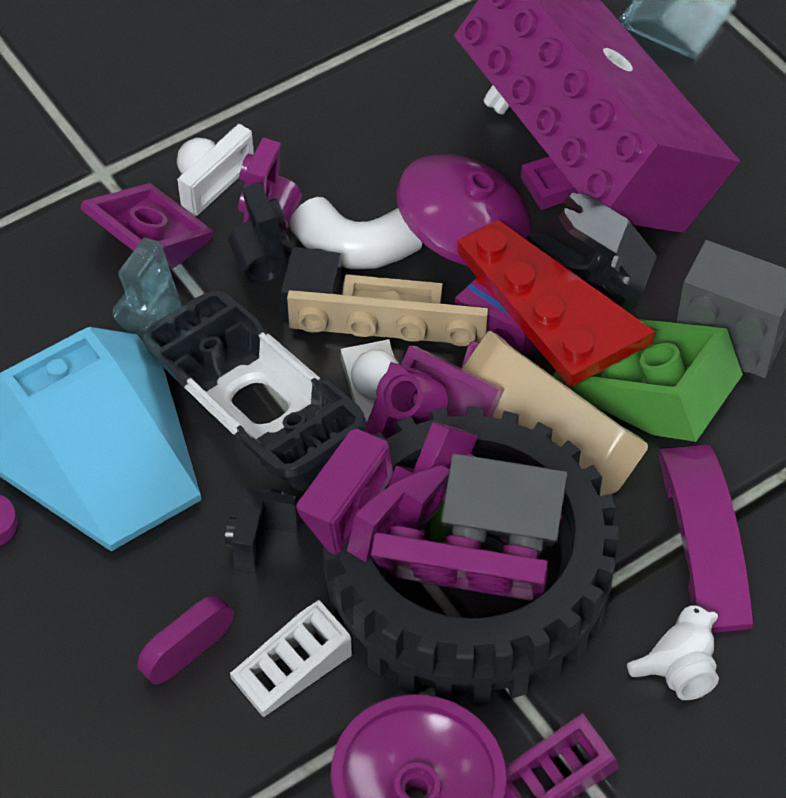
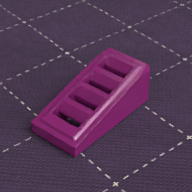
(561, 742)

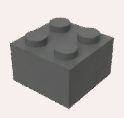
(739, 295)
(503, 502)

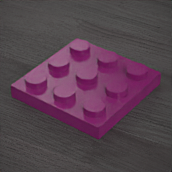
(460, 564)

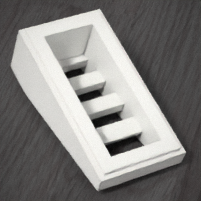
(297, 632)

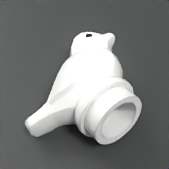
(683, 655)

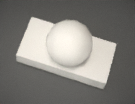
(211, 167)
(363, 370)

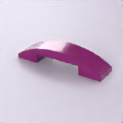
(708, 535)

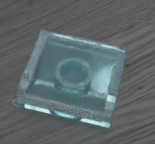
(677, 23)

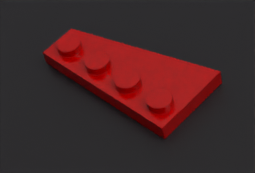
(555, 308)

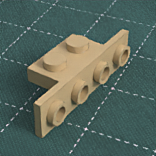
(388, 310)

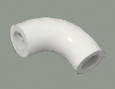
(360, 243)

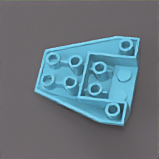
(96, 436)

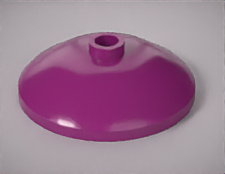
(454, 196)
(417, 745)

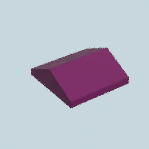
(152, 215)

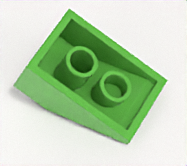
(669, 385)

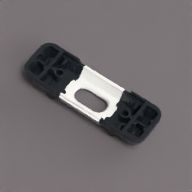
(218, 350)

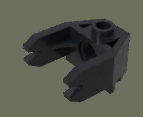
(620, 258)

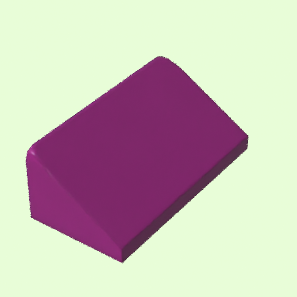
(345, 484)

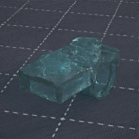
(147, 288)

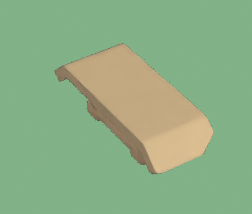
(546, 400)

